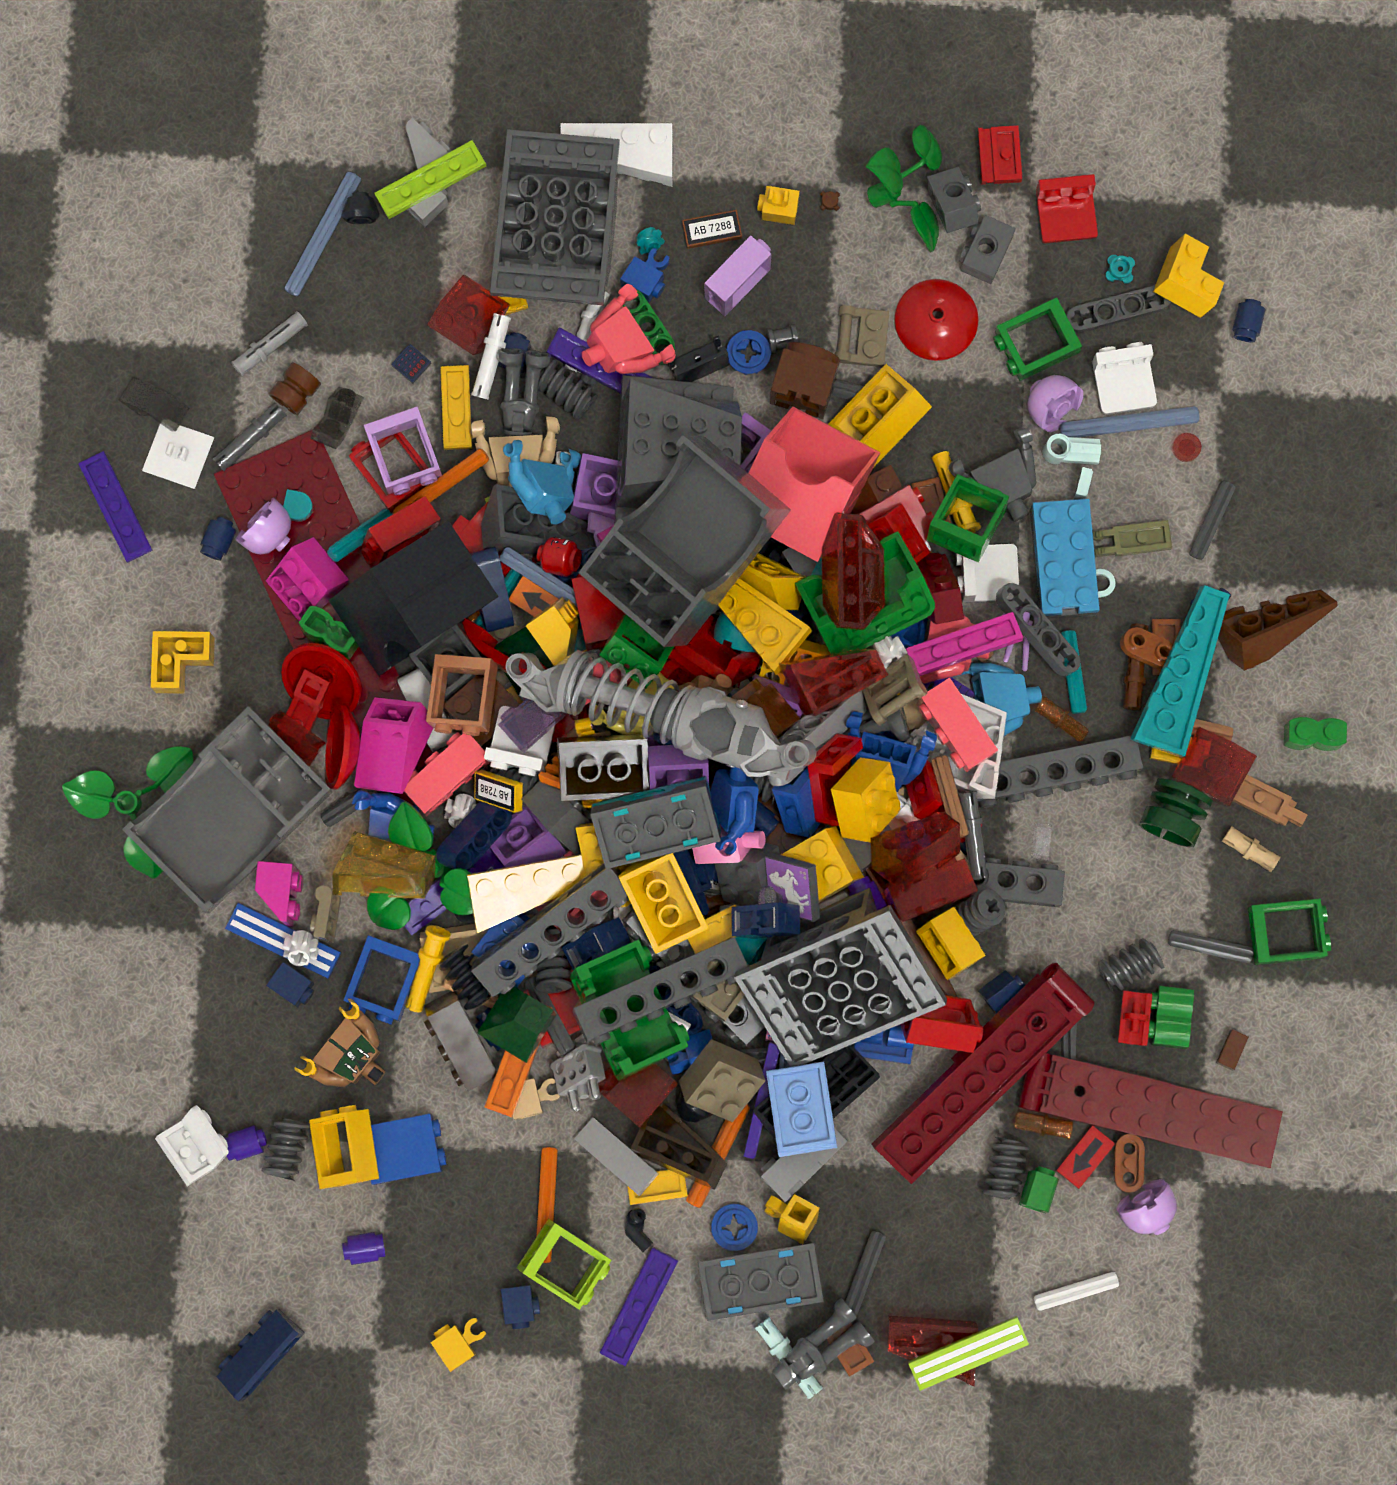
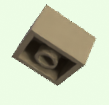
(722, 1080)

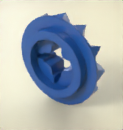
(740, 342)
(743, 1216)

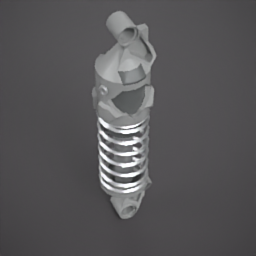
(693, 718)

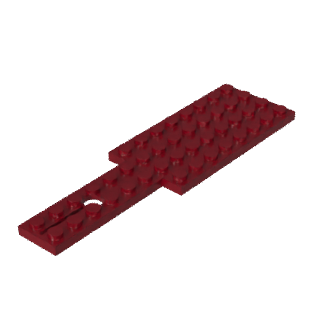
(307, 468)

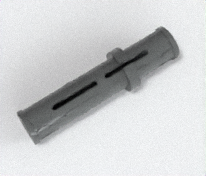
(259, 428)
(974, 839)

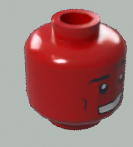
(559, 556)

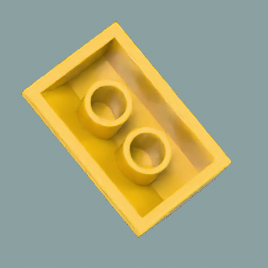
(882, 412)
(774, 581)
(556, 629)
(662, 901)

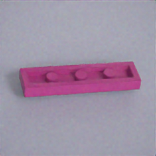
(965, 644)

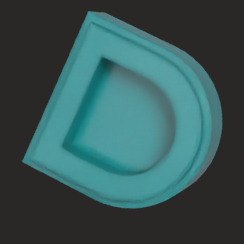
(298, 505)

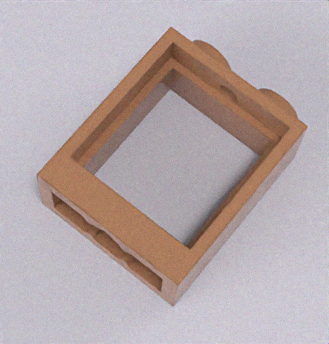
(463, 665)

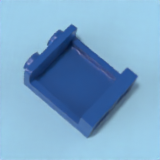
(796, 806)
(407, 1148)

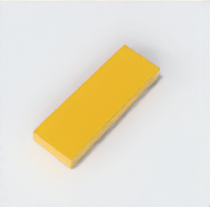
(456, 407)

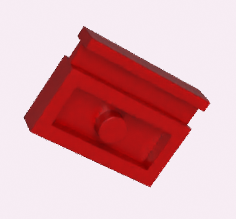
(1000, 155)

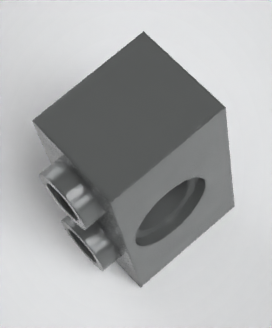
(953, 199)
(998, 237)

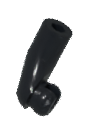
(634, 1229)

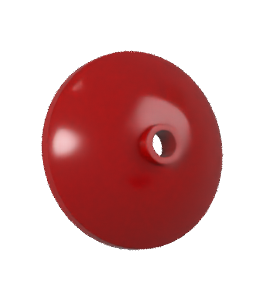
(934, 337)
(329, 664)
(344, 741)

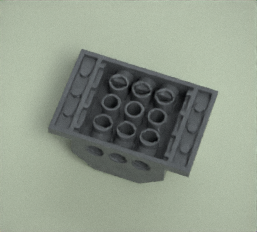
(556, 217)
(654, 419)
(839, 980)

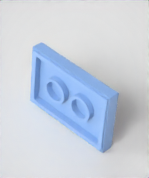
(801, 1109)

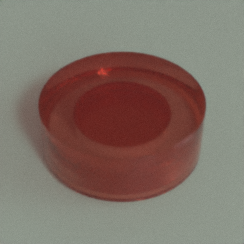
(1186, 447)

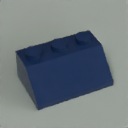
(259, 1354)

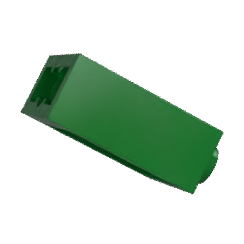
(1062, 326)
(961, 540)
(621, 651)
(1259, 934)

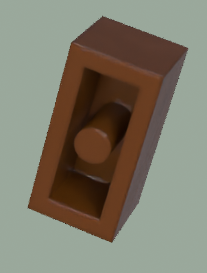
(1232, 1049)

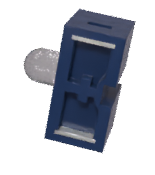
(766, 917)
(596, 942)

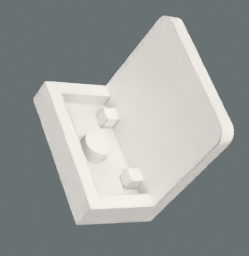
(1124, 378)
(995, 569)
(506, 753)
(193, 1146)

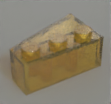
(383, 867)

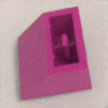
(306, 578)
(276, 885)

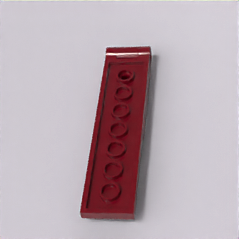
(978, 1079)
(1151, 1109)

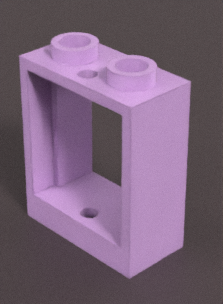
(738, 275)
(395, 424)

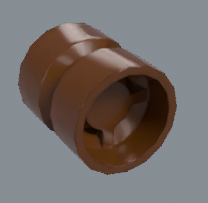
(294, 389)

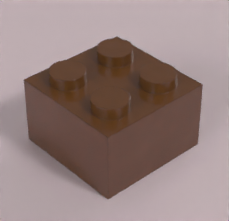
(467, 702)

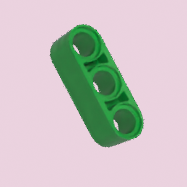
(645, 313)

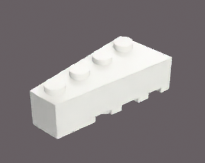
(643, 148)

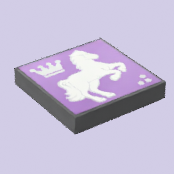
(794, 883)

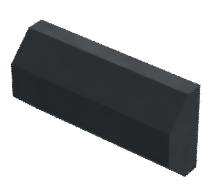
(846, 1077)

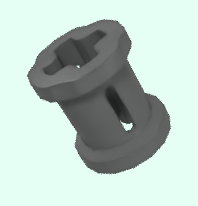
(779, 338)

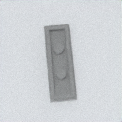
(616, 1156)

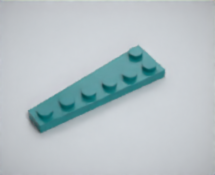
(1177, 693)

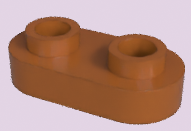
(1149, 649)
(1129, 1163)

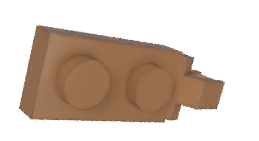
(1268, 802)

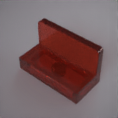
(297, 737)

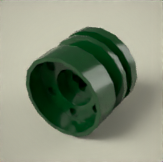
(1177, 808)

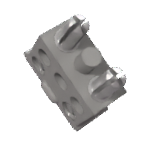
(578, 1072)

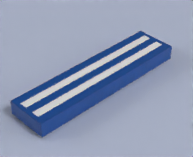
(271, 936)

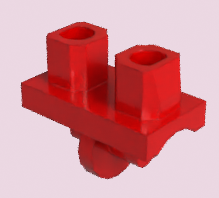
(1135, 1018)

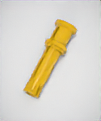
(961, 509)
(430, 956)

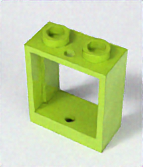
(539, 1251)

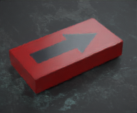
(1085, 1157)

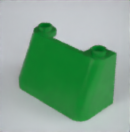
(906, 601)
(648, 1041)

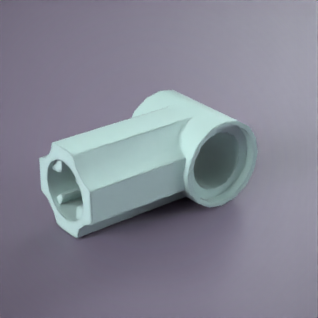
(1074, 450)

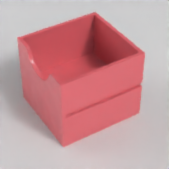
(813, 474)

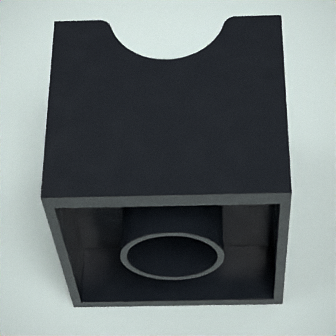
(413, 597)

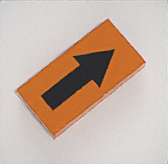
(531, 597)

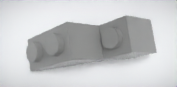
(425, 151)

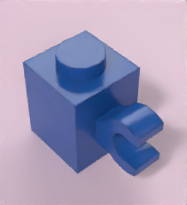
(646, 275)
(683, 1060)

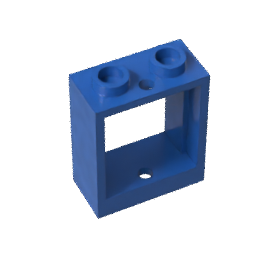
(393, 951)

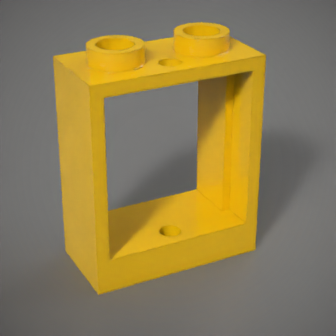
(328, 1149)

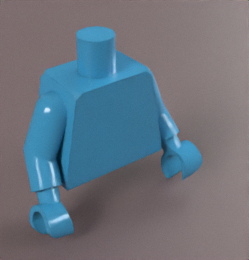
(541, 485)
(1003, 690)

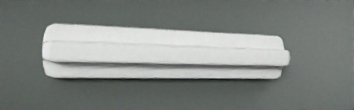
(1076, 1291)

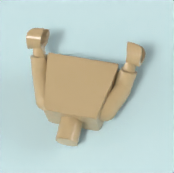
(533, 449)

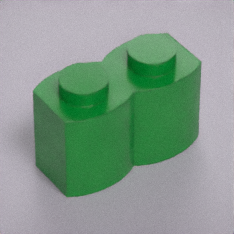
(321, 628)
(1323, 735)
(1171, 1017)
(1039, 1190)

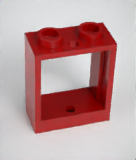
(363, 451)
(399, 531)
(947, 1027)

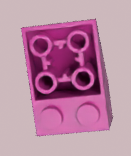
(391, 744)

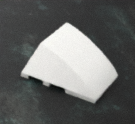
(985, 775)

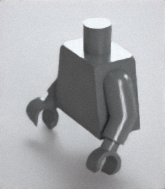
(1010, 474)

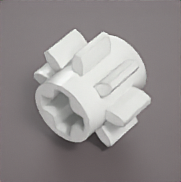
(890, 650)
(459, 808)
(300, 948)

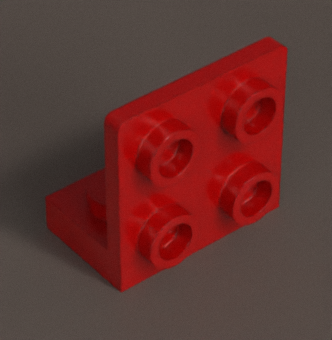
(1067, 208)
(899, 520)

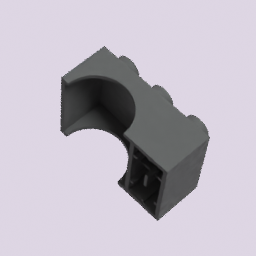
(685, 543)
(228, 810)

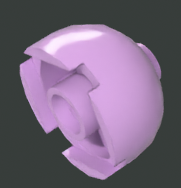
(1053, 398)
(267, 529)
(1150, 1209)

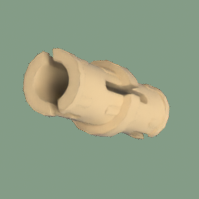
(1251, 849)

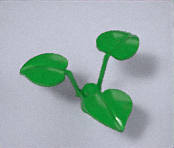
(887, 168)
(94, 790)
(412, 831)

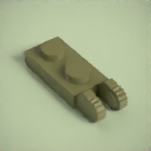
(1135, 539)

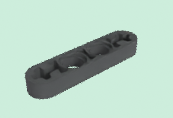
(1116, 304)
(1041, 626)

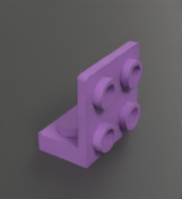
(752, 437)

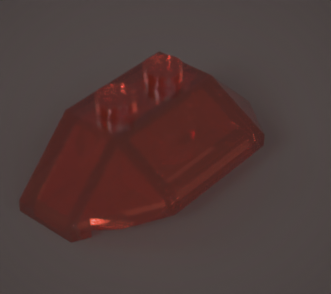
(852, 572)

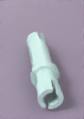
(780, 1348)

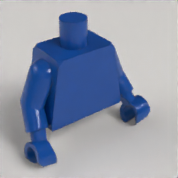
(904, 761)
(735, 803)
(381, 812)

